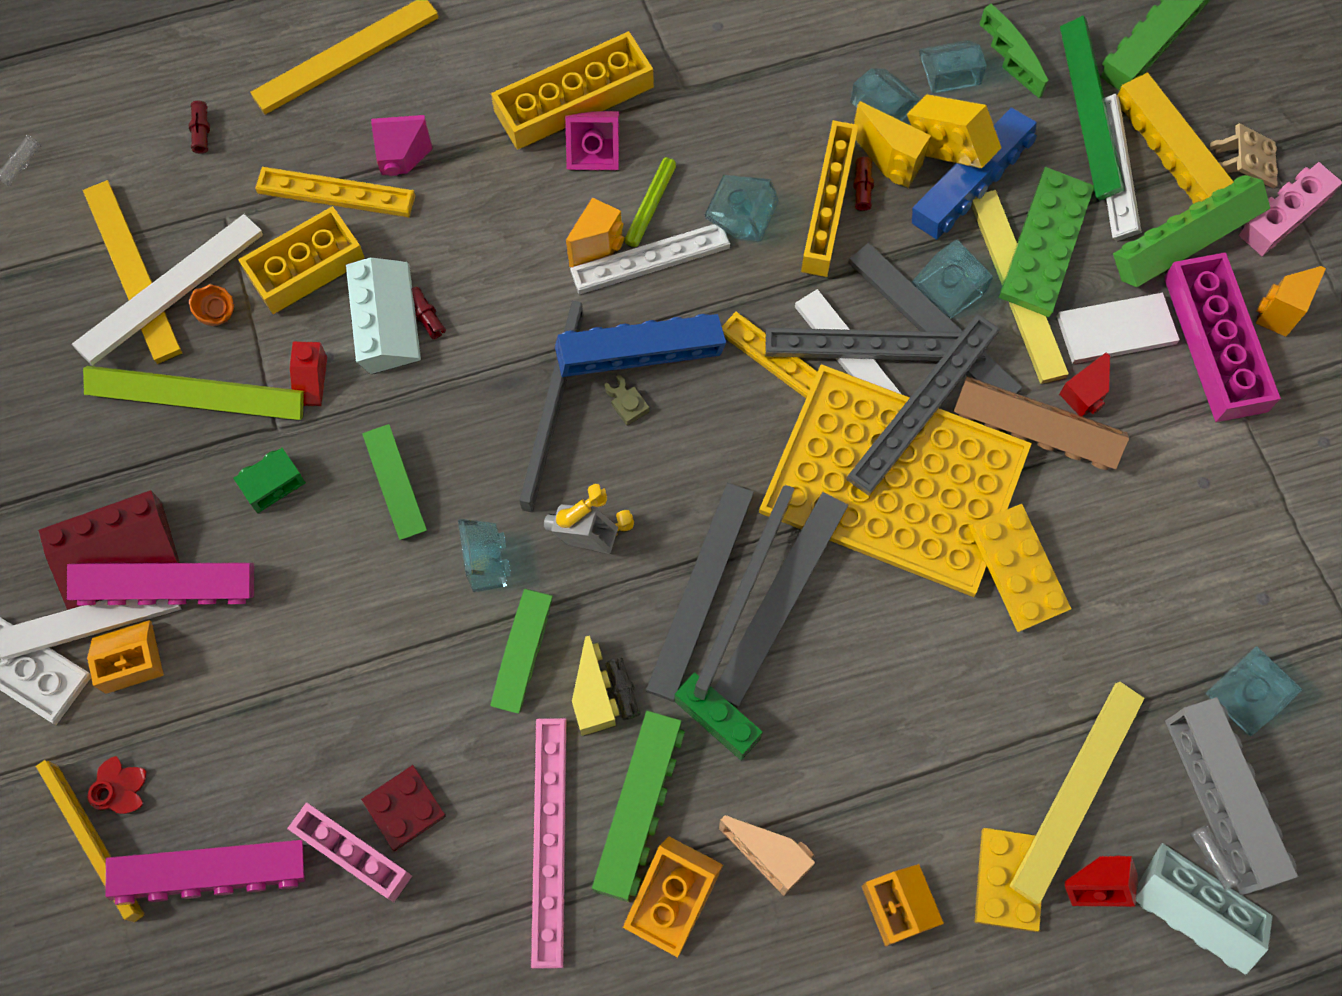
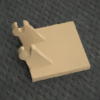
(1255, 156)

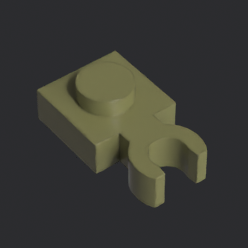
(628, 403)

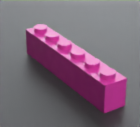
(160, 581)
(203, 871)

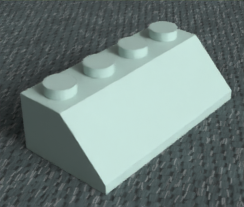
(382, 314)
(1203, 910)

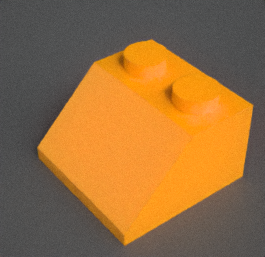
(595, 234)
(1289, 300)

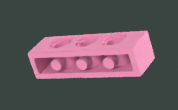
(1290, 208)
(350, 852)

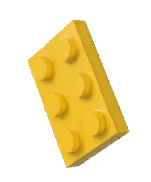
(998, 863)

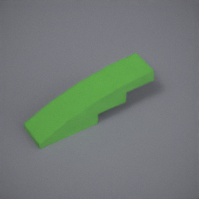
(1018, 55)
(394, 482)
(521, 651)

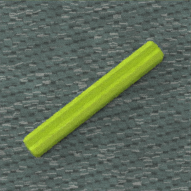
(650, 202)

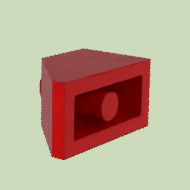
(308, 371)
(1089, 387)
(1104, 883)

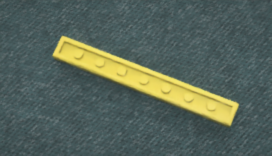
(1032, 325)
(1076, 793)

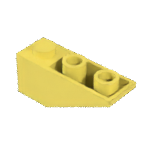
(590, 698)

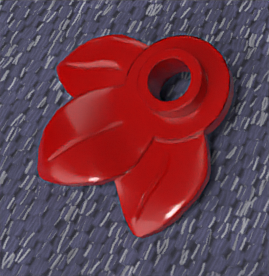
(121, 786)

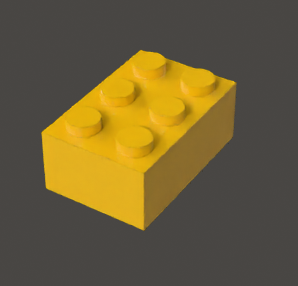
(958, 130)

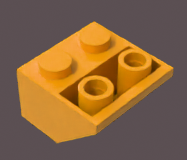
(124, 658)
(902, 904)

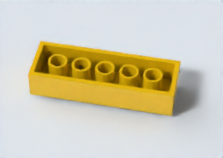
(573, 86)

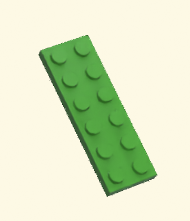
(1046, 242)

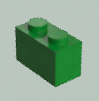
(269, 480)

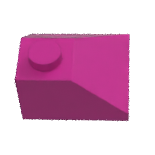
(592, 141)
(400, 143)

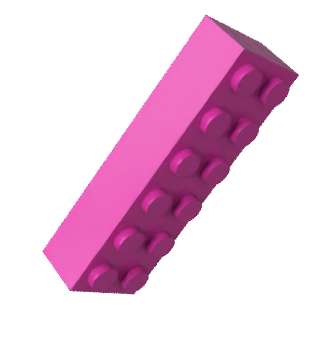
(1221, 337)

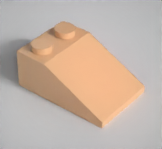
(772, 854)

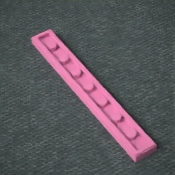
(549, 845)

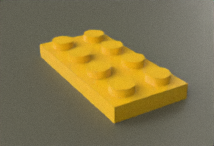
(1019, 567)

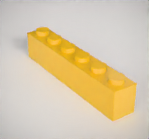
(1172, 138)
(829, 198)

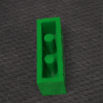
(719, 718)

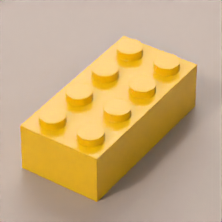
(302, 260)

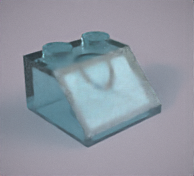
(953, 65)
(884, 92)
(743, 206)
(953, 279)
(483, 555)
(1254, 690)

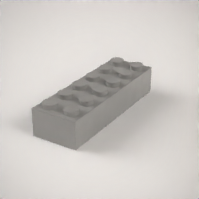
(1230, 795)

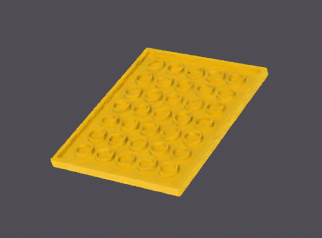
(926, 500)

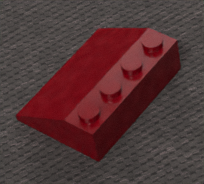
(117, 533)

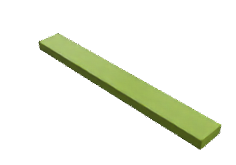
(193, 392)

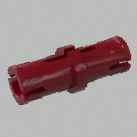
(199, 127)
(863, 183)
(426, 314)

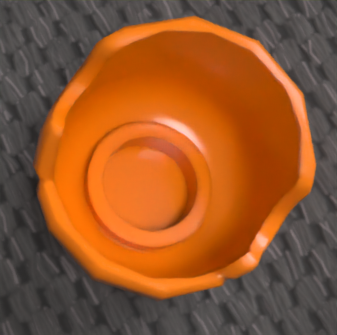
(211, 305)

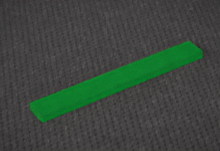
(1092, 108)

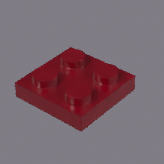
(403, 808)

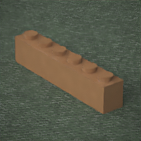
(1041, 423)

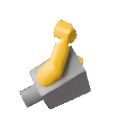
(587, 526)

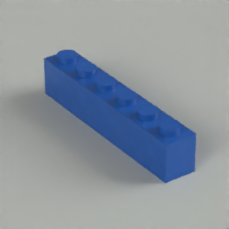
(962, 183)
(639, 344)

